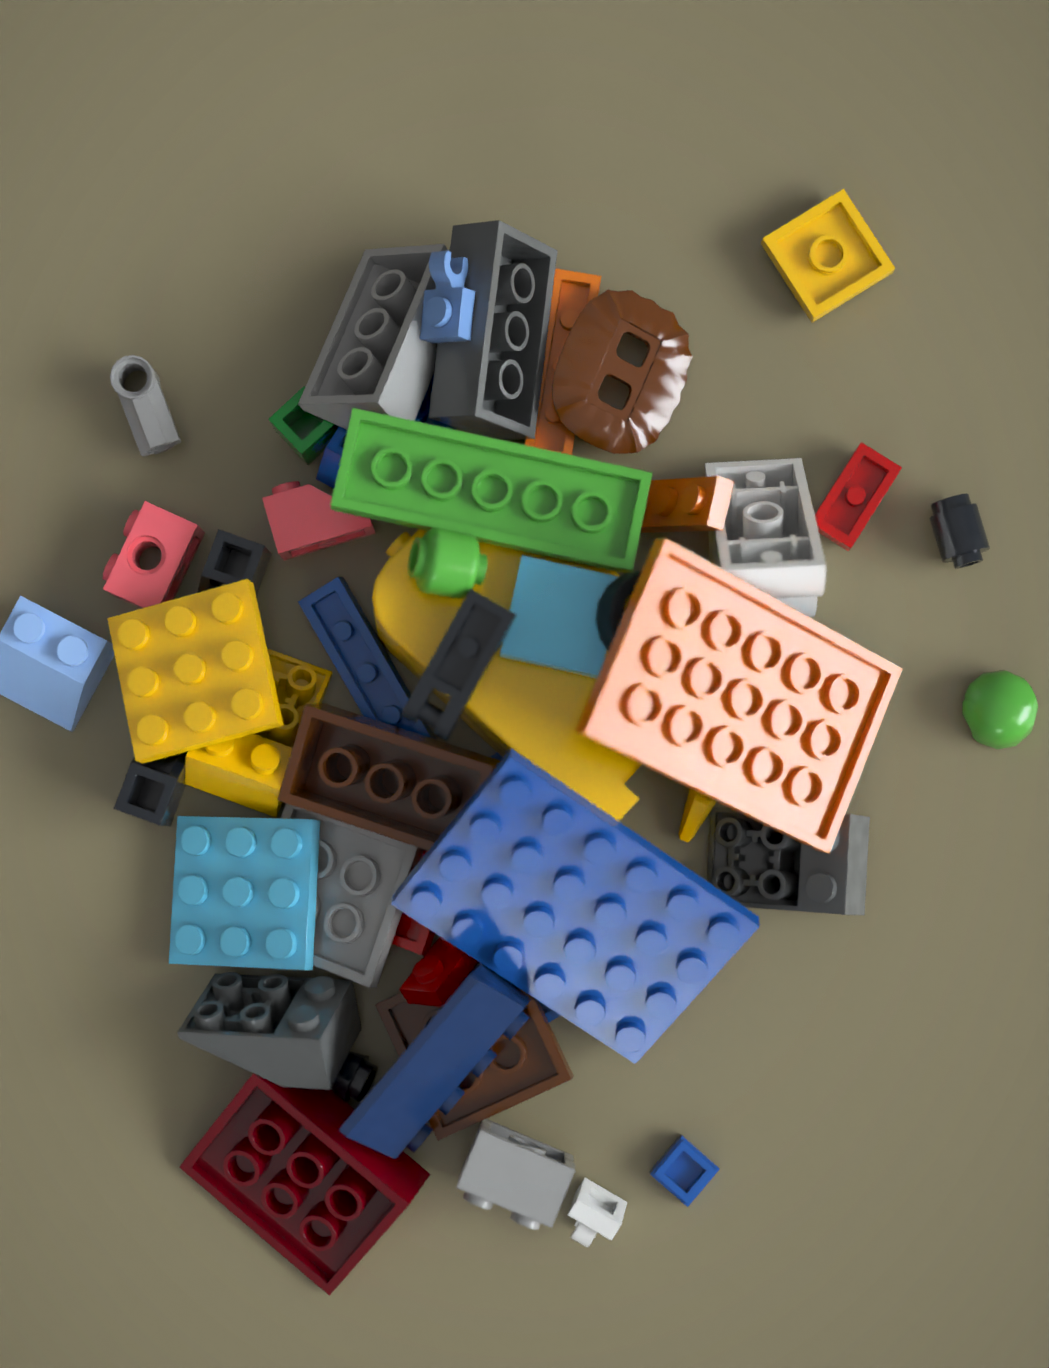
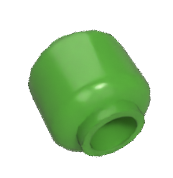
(447, 563)

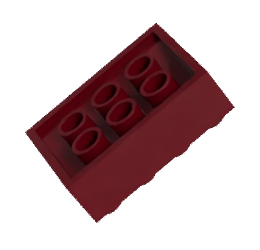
(301, 1180)

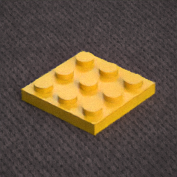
(195, 671)

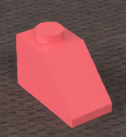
(305, 523)

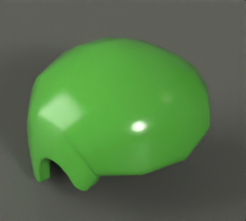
(1000, 709)

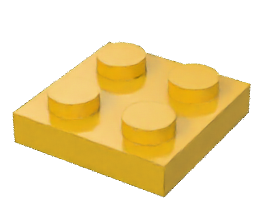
(827, 255)

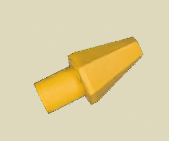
(695, 812)

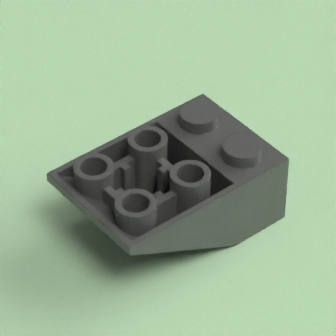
(780, 873)
(277, 1026)

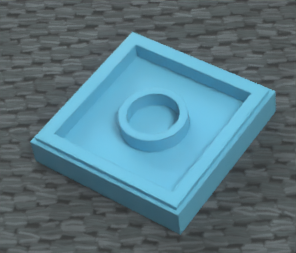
(556, 617)

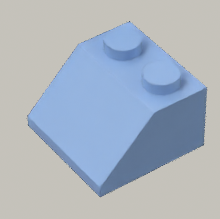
(50, 663)

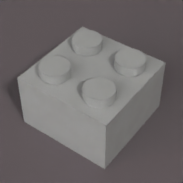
(516, 1174)

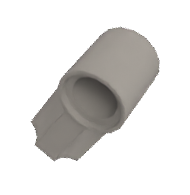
(146, 408)

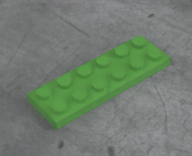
(491, 490)

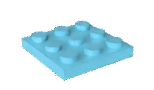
(245, 892)

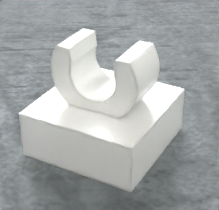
(595, 1212)

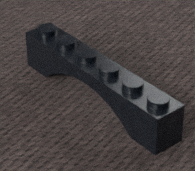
(156, 787)

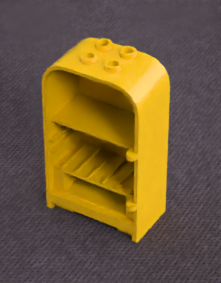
(515, 701)

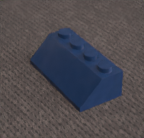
(437, 1062)

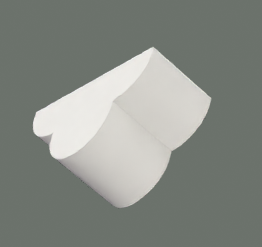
(770, 531)

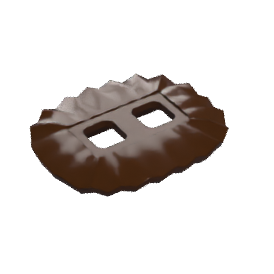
(592, 355)

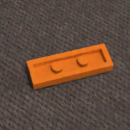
(687, 504)

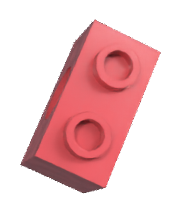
(146, 529)

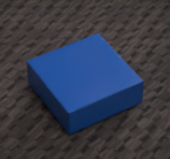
(684, 1170)

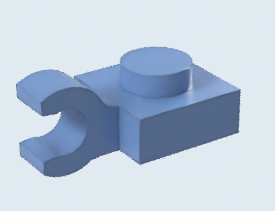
(450, 306)

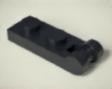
(459, 662)

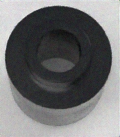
(959, 531)

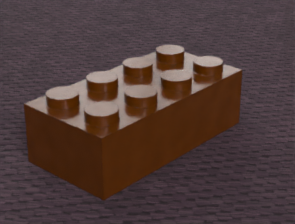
(379, 775)

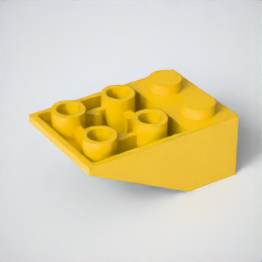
(254, 765)

